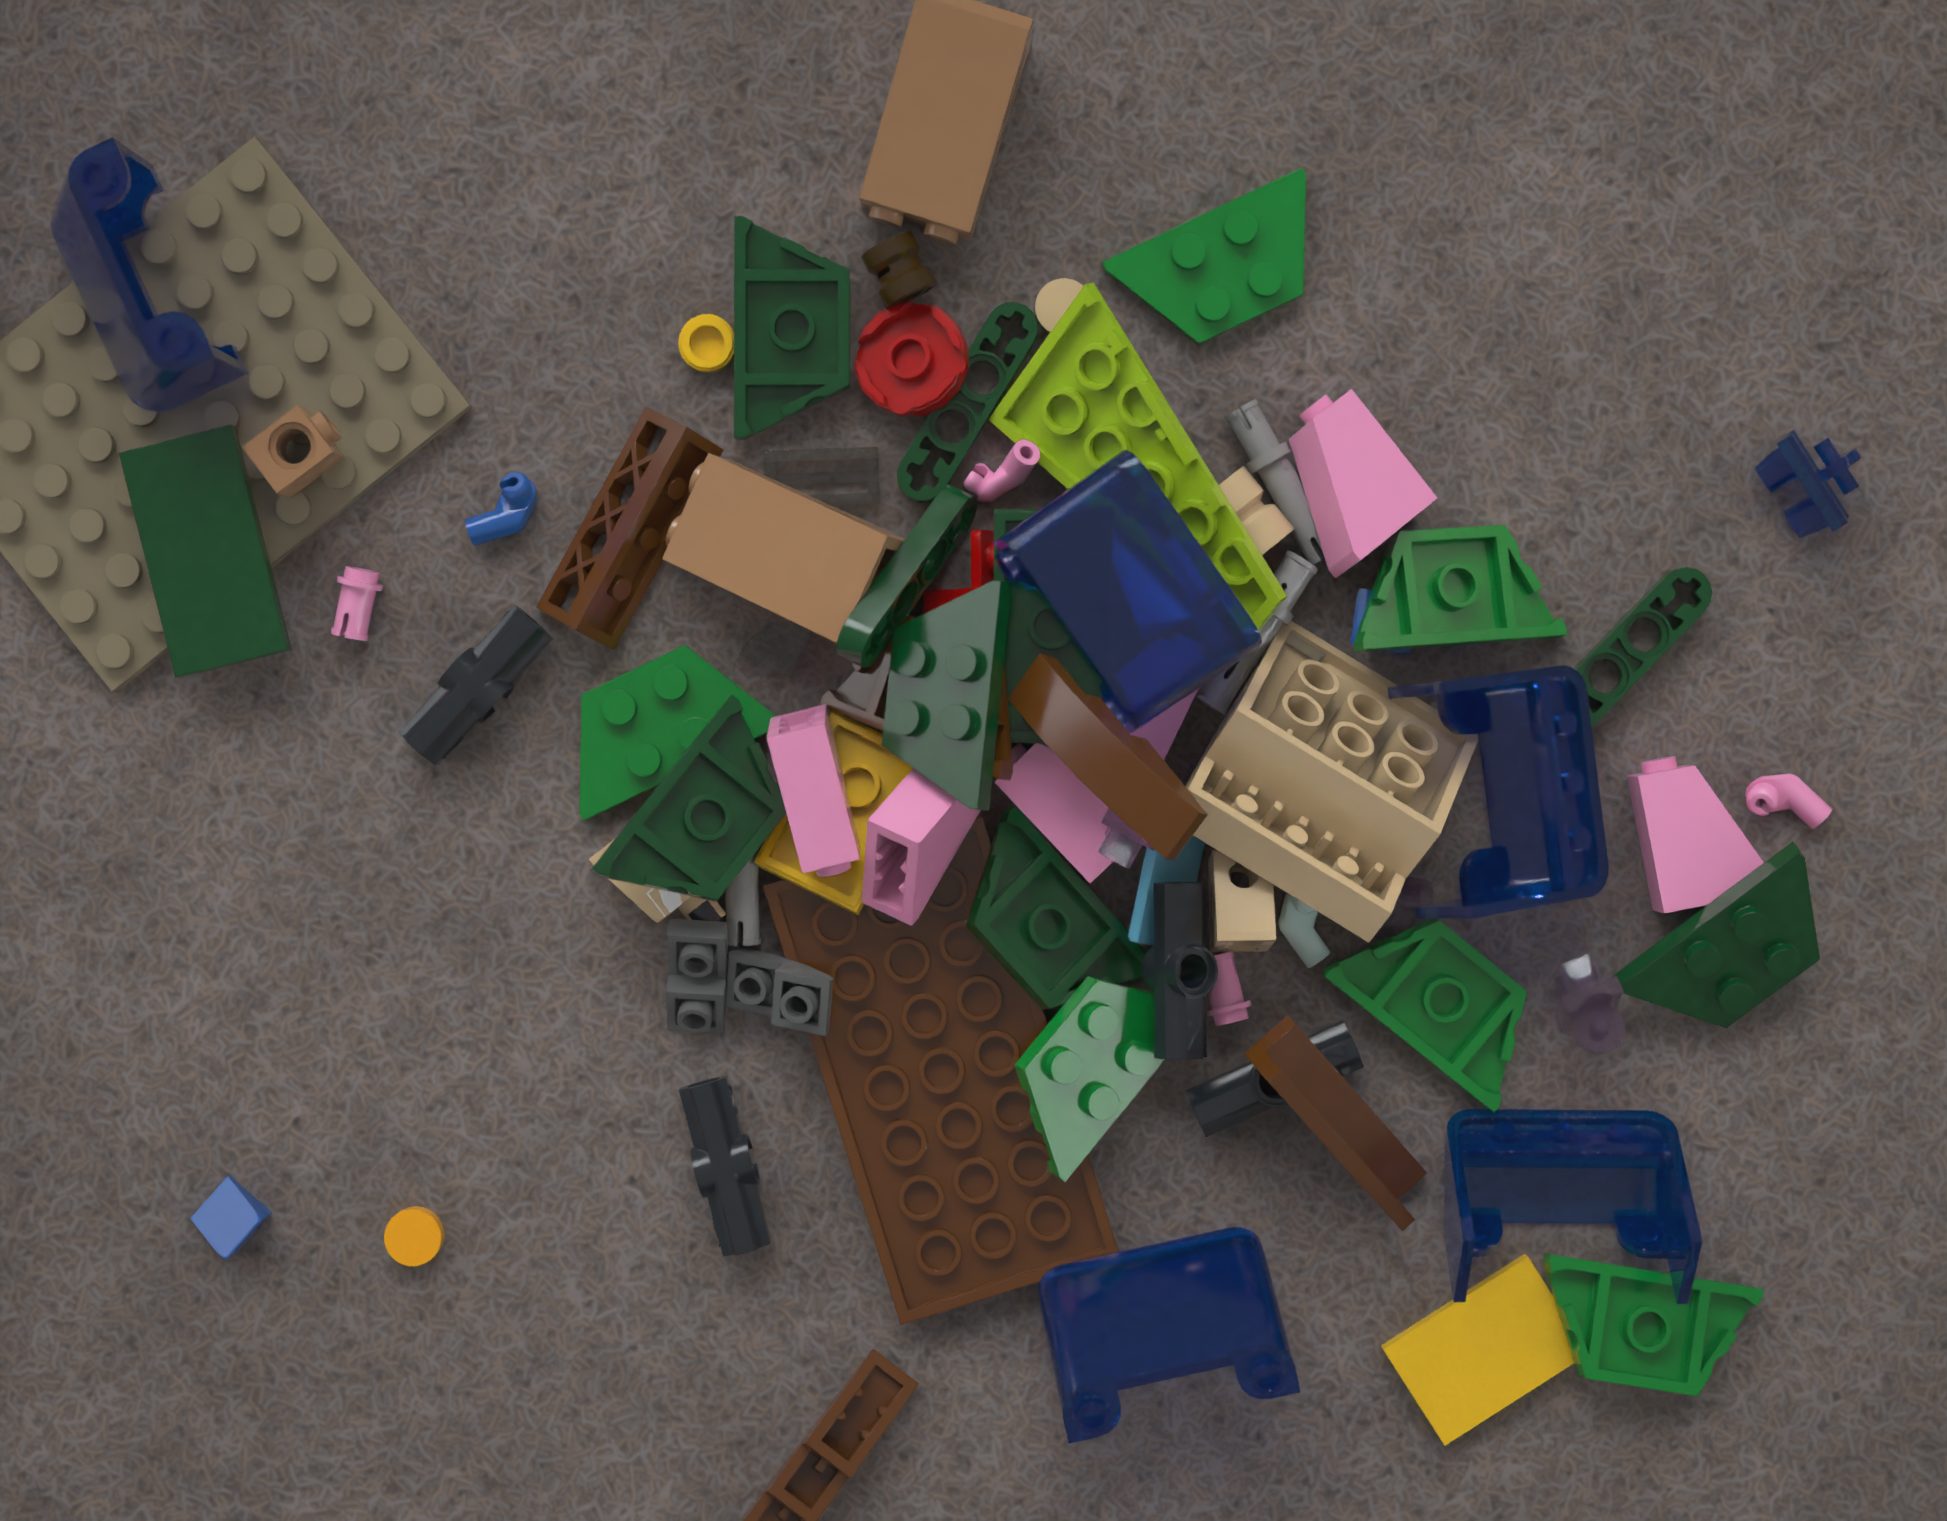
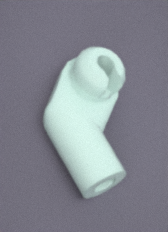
(1297, 926)

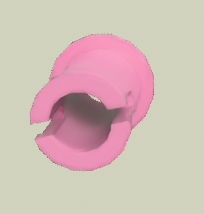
(355, 602)
(1227, 996)

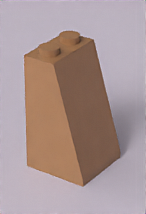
(946, 116)
(777, 546)

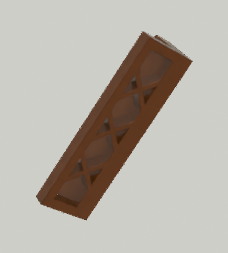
(636, 532)
(1337, 1116)

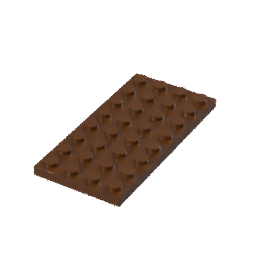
(934, 1097)

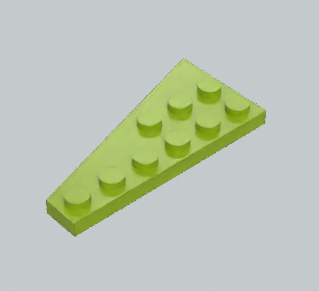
(1092, 399)

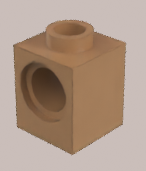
(270, 456)

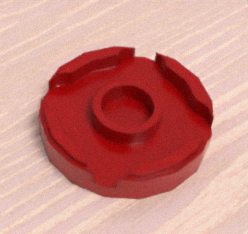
(911, 359)

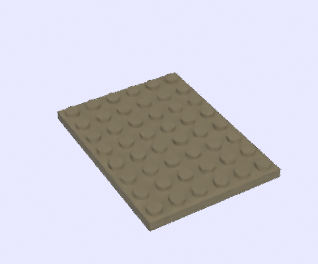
(313, 333)

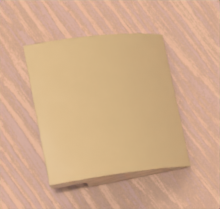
(1328, 781)

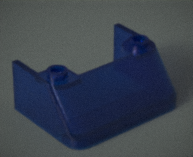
(1536, 788)
(1568, 1170)

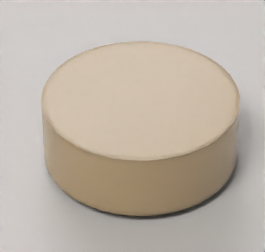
(1054, 300)

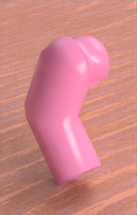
(1009, 475)
(1784, 793)

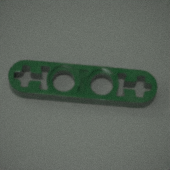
(973, 406)
(906, 576)
(1634, 663)

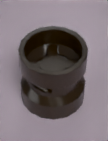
(899, 269)

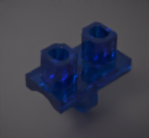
(1822, 505)

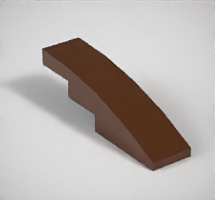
(1106, 758)
(836, 1443)

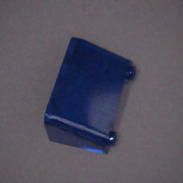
(156, 356)
(1130, 589)
(1162, 1318)

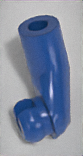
(510, 513)

